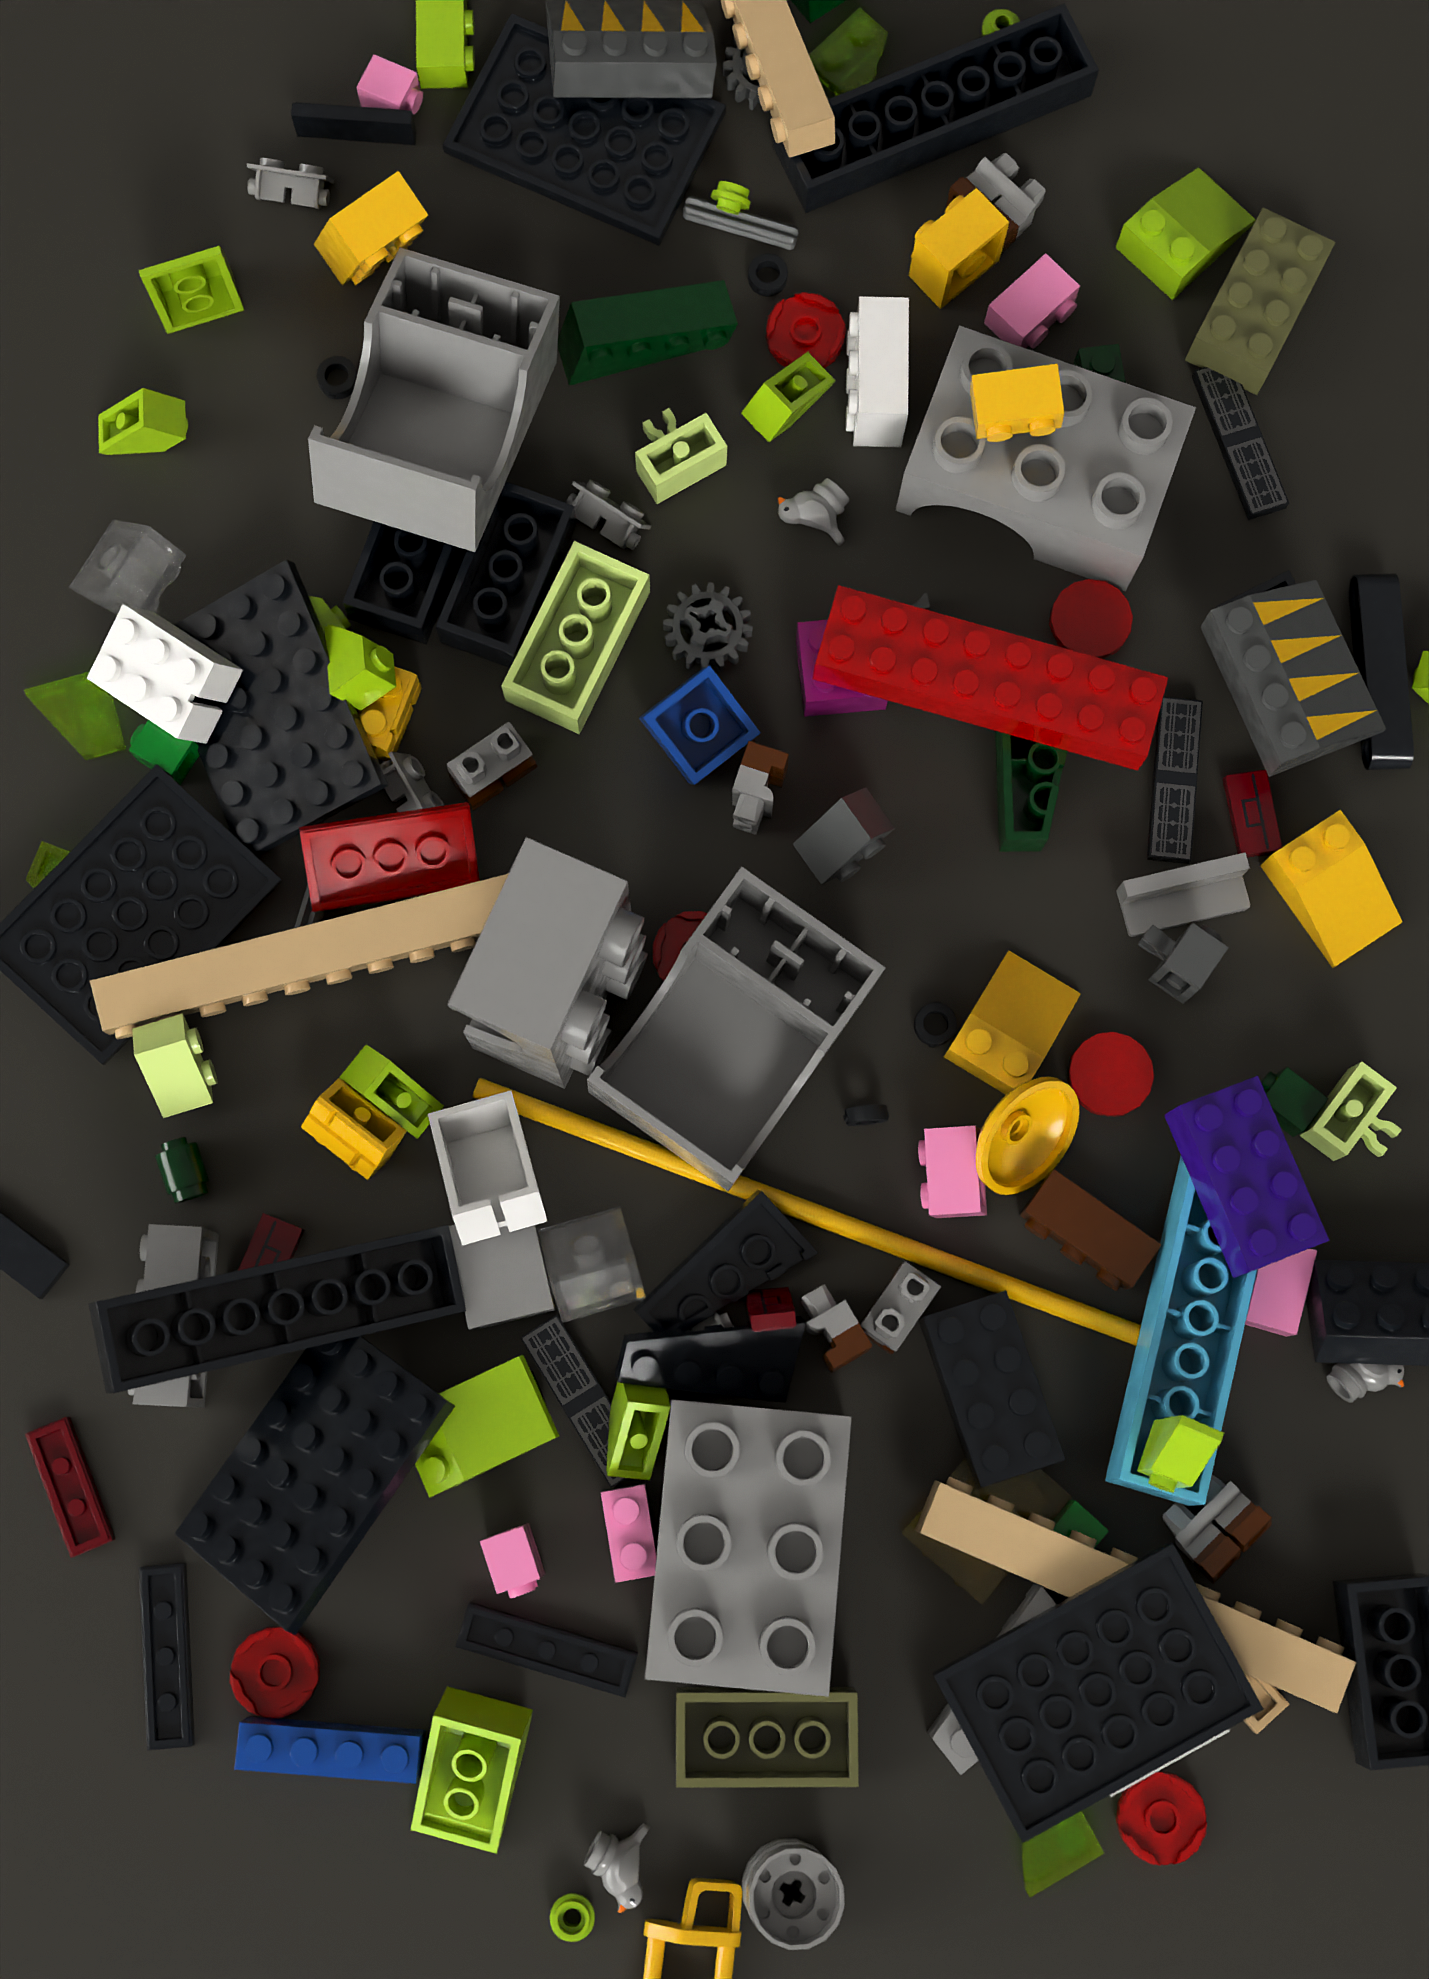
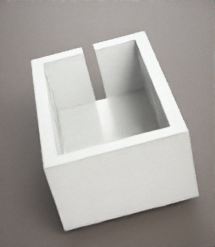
(878, 371)
(161, 672)
(486, 1167)

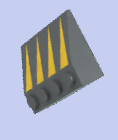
(630, 48)
(1291, 675)

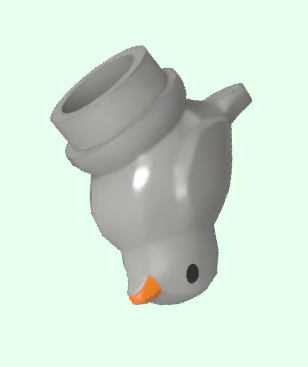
(816, 508)
(1354, 1380)
(618, 1866)

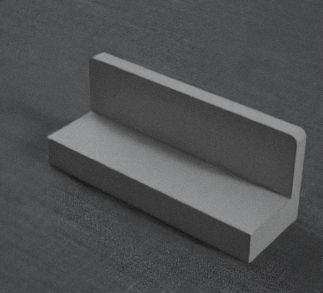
(1184, 894)

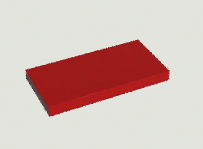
(389, 856)

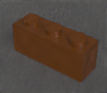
(1089, 1231)

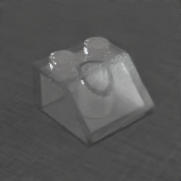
(128, 568)
(591, 1264)

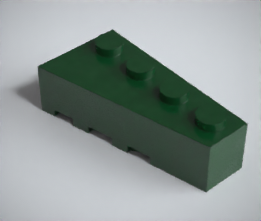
(643, 329)
(1026, 791)

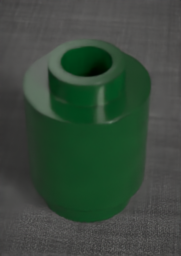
(182, 1170)

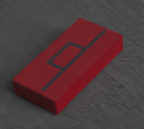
(1252, 813)
(271, 1242)
(771, 1309)

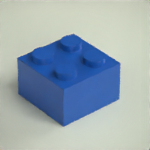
(699, 725)

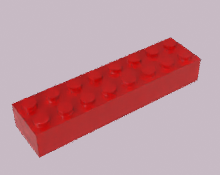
(990, 678)

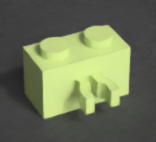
(680, 456)
(173, 1065)
(1350, 1112)

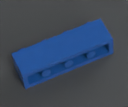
(330, 1749)

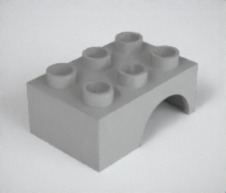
(438, 400)
(1074, 494)
(548, 963)
(735, 1028)
(749, 1548)

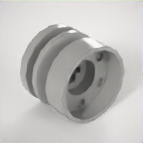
(797, 1920)

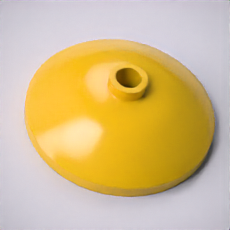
(1026, 1135)

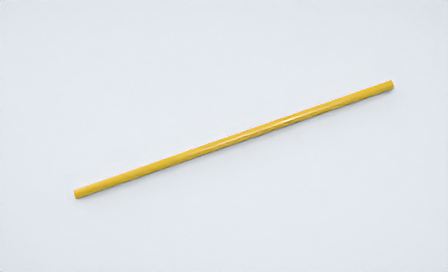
(824, 1217)

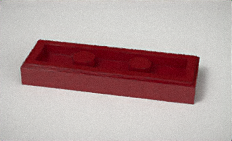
(70, 1486)

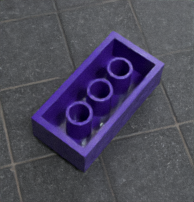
(1246, 1176)

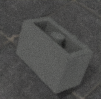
(844, 836)
(1185, 961)

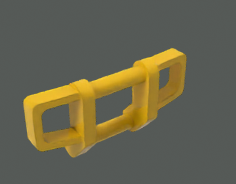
(686, 1933)

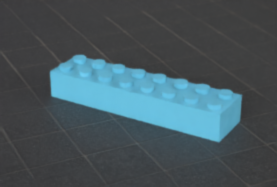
(1184, 1342)

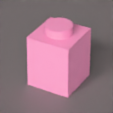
(389, 86)

